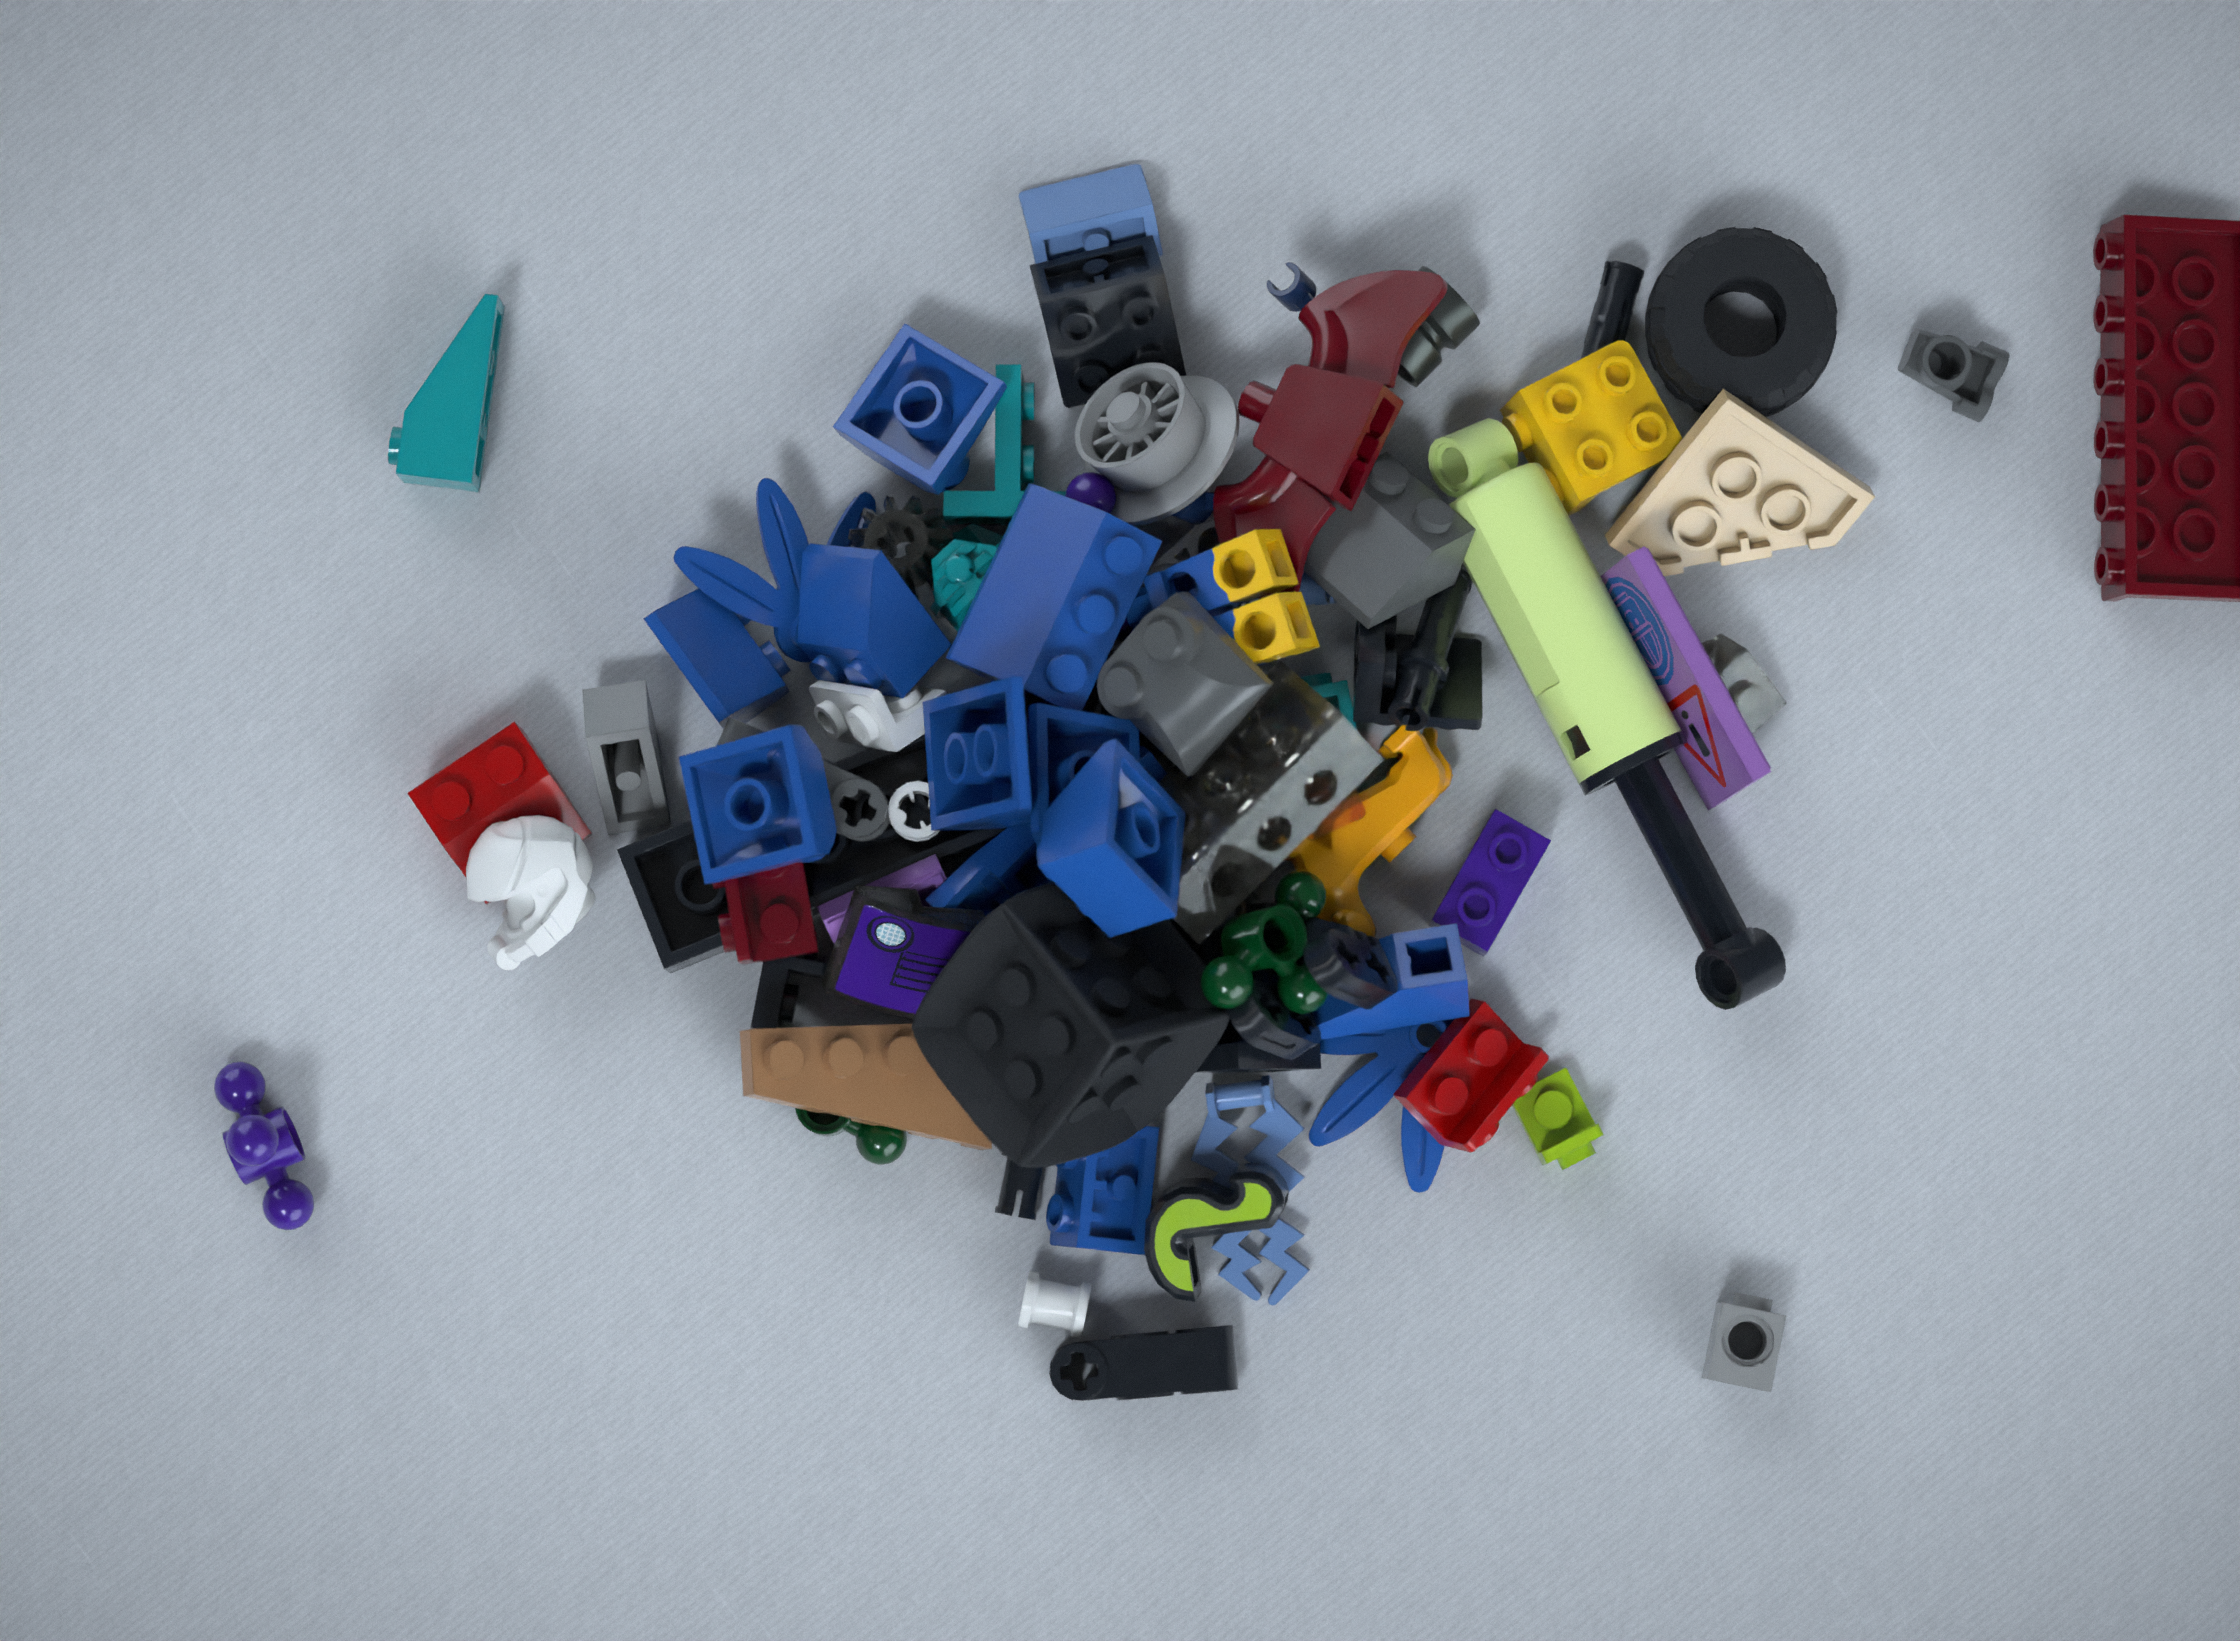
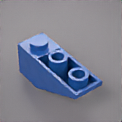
(1429, 981)

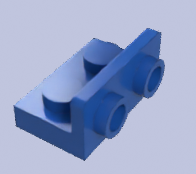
(1105, 1197)

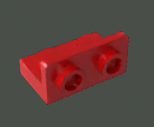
(1470, 1079)

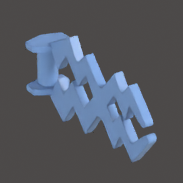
(1281, 1130)

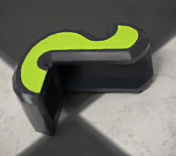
(1205, 1209)

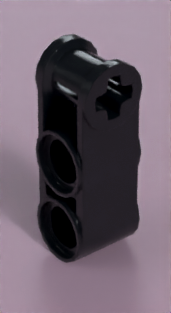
(1152, 1364)

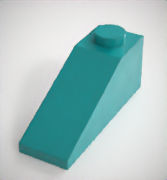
(450, 413)

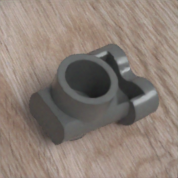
(1966, 372)

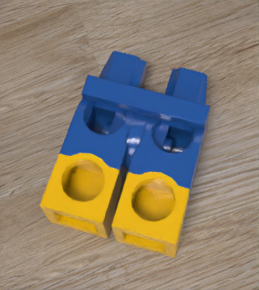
(1234, 575)

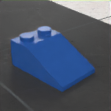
(978, 757)

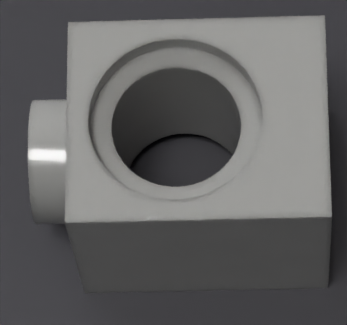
(1723, 1365)

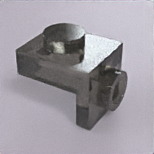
(1744, 680)

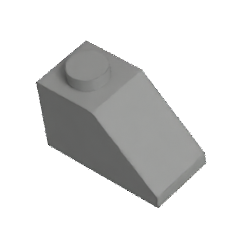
(625, 756)

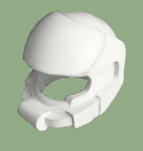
(540, 875)

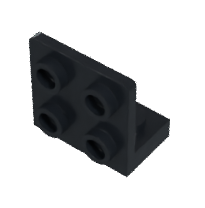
(1106, 315)
(1376, 679)

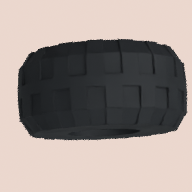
(1750, 263)

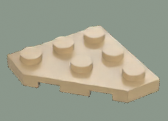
(1738, 494)

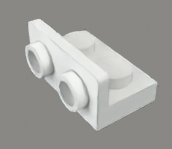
(869, 718)

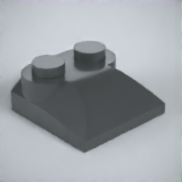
(1181, 681)

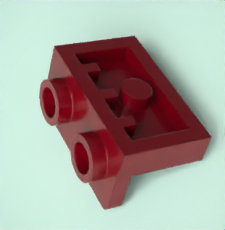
(768, 915)

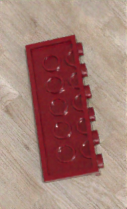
(2168, 408)

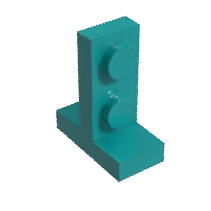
(1012, 460)

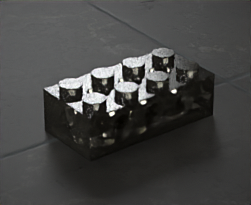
(1269, 798)

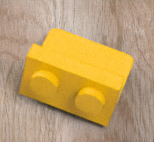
(1592, 424)

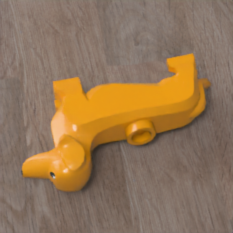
(1390, 809)

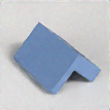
(1089, 213)

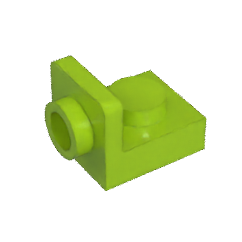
(1557, 1120)

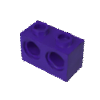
(1491, 881)

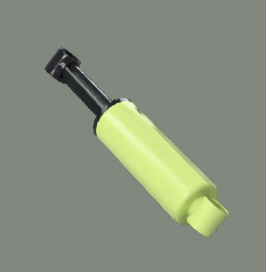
(1592, 684)

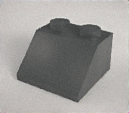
(1390, 548)

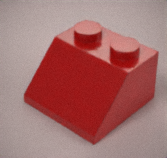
(488, 786)

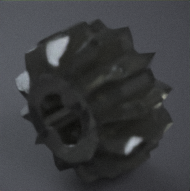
(910, 525)

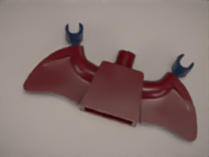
(1324, 417)

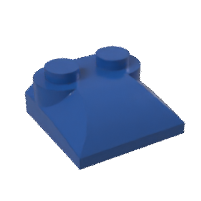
(921, 411)
(758, 803)

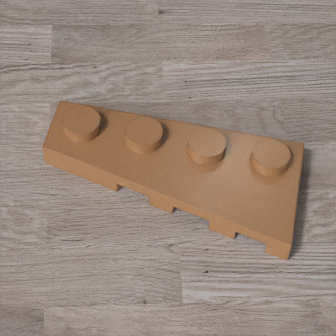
(858, 1074)

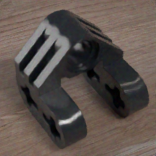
(1341, 962)

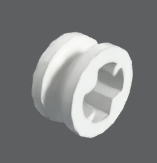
(899, 818)

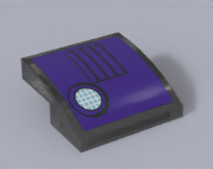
(893, 948)

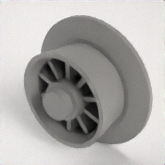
(1157, 438)

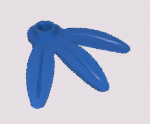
(783, 544)
(1373, 1088)

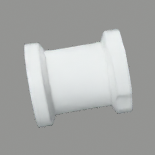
(1055, 1304)

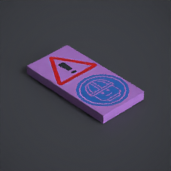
(1719, 746)

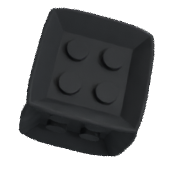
(1065, 1032)

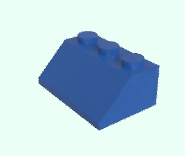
(1054, 598)

